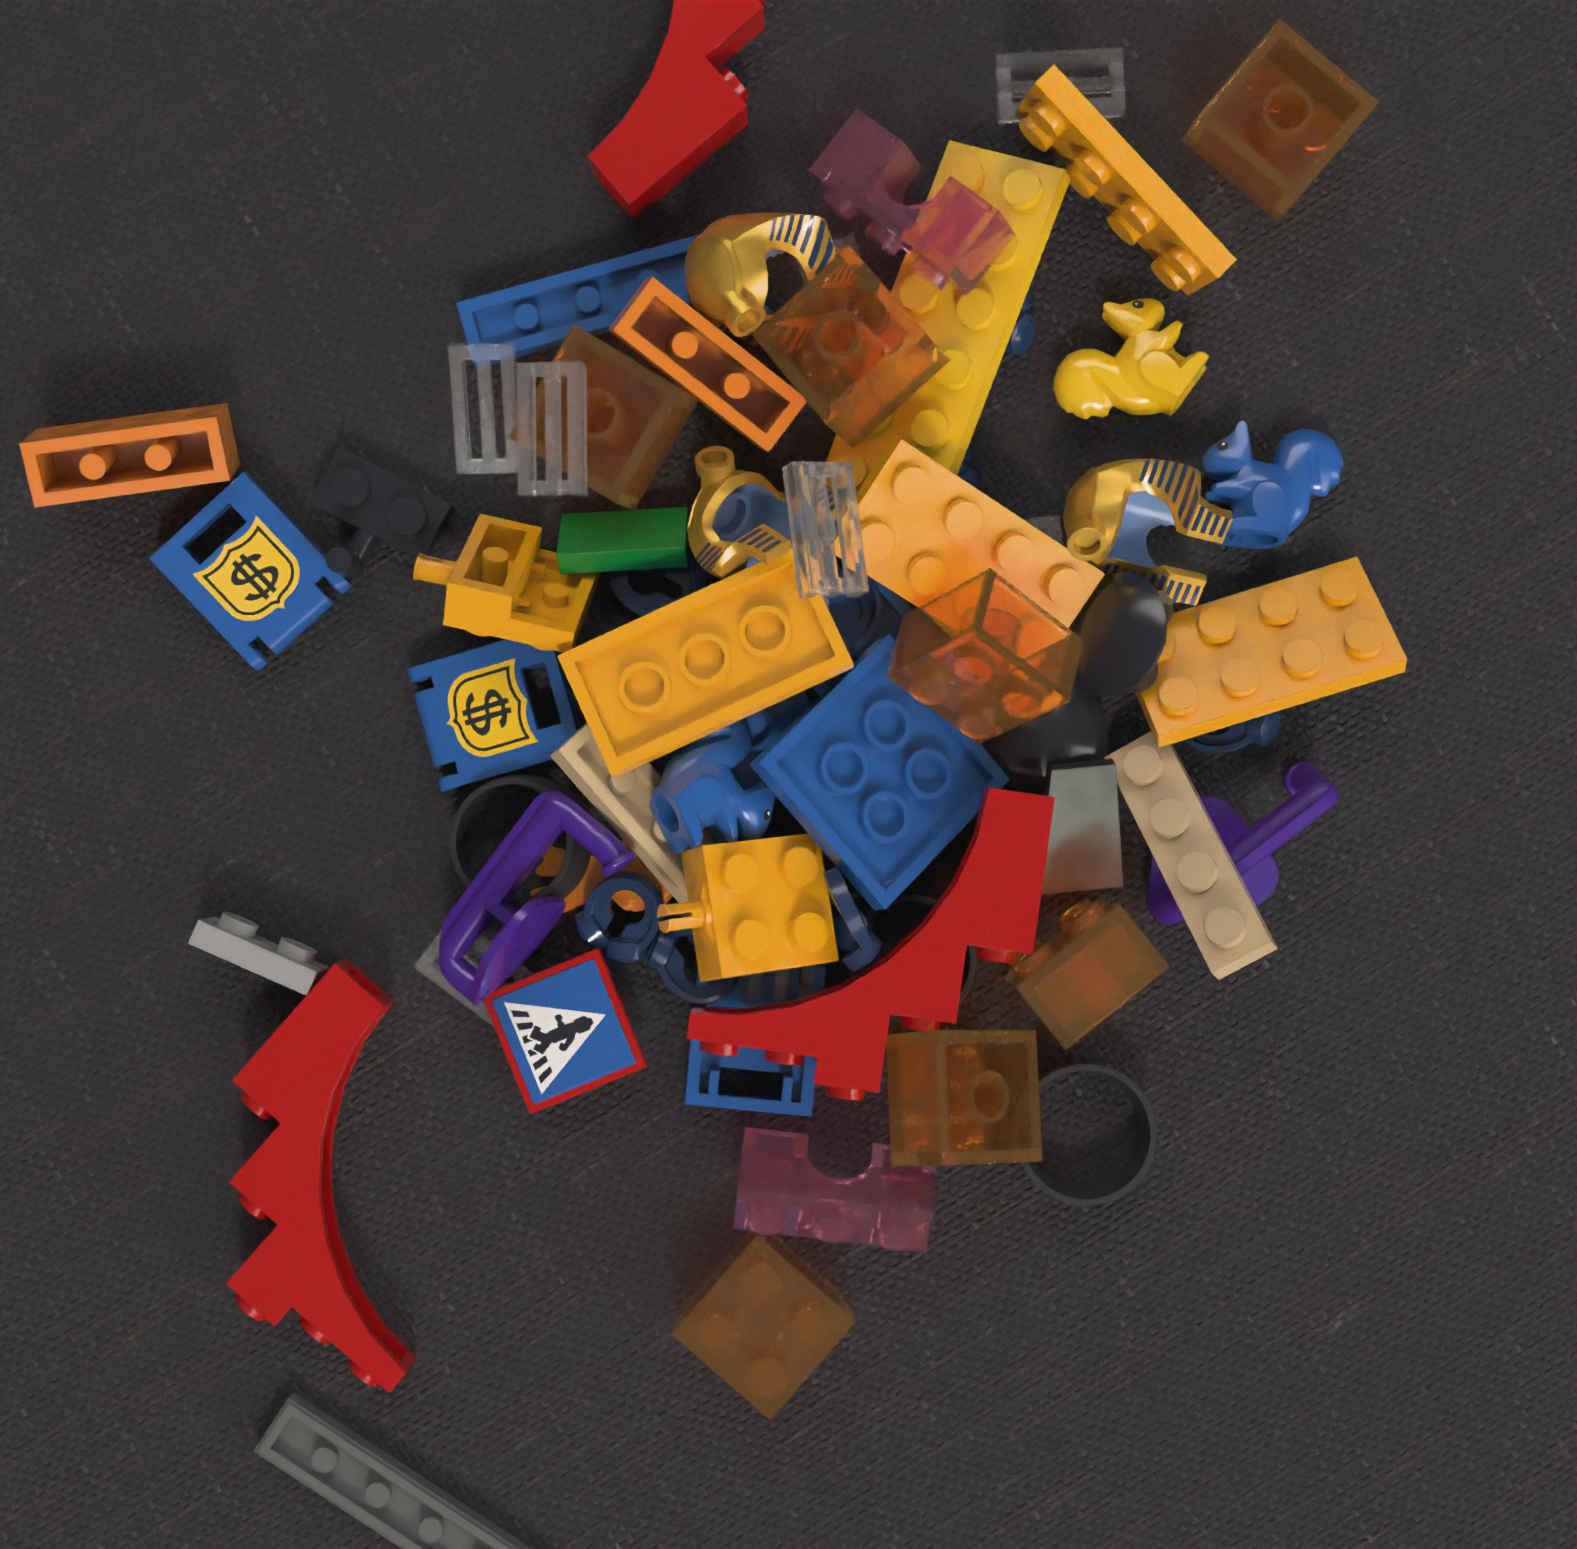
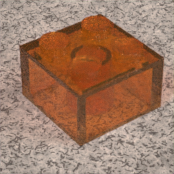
(1279, 120)
(850, 347)
(629, 418)
(985, 657)
(1084, 970)
(963, 1097)
(764, 1321)

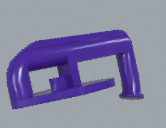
(1251, 848)
(501, 879)

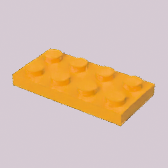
(1128, 188)
(935, 531)
(1270, 652)
(703, 663)

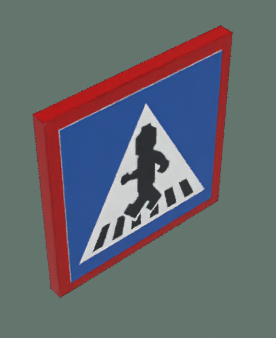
(565, 1031)

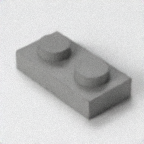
(236, 941)

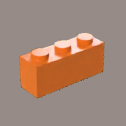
(707, 364)
(130, 455)

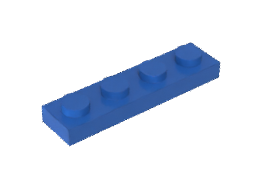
(590, 297)

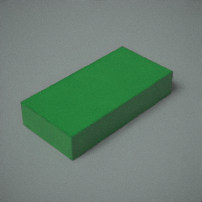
(623, 540)

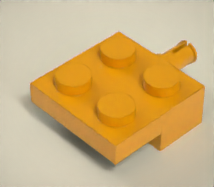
(511, 587)
(755, 907)

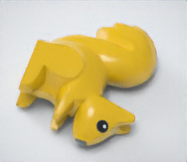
(1143, 375)

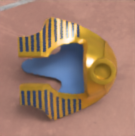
(729, 268)
(1124, 499)
(737, 516)

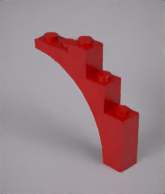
(684, 106)
(846, 1025)
(289, 1178)

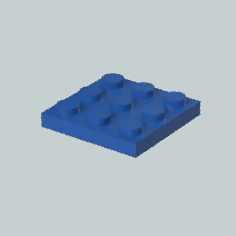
(877, 777)

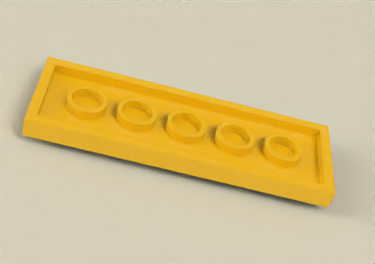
(970, 327)

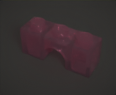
(949, 235)
(789, 1197)

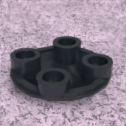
(1121, 635)
(1060, 736)

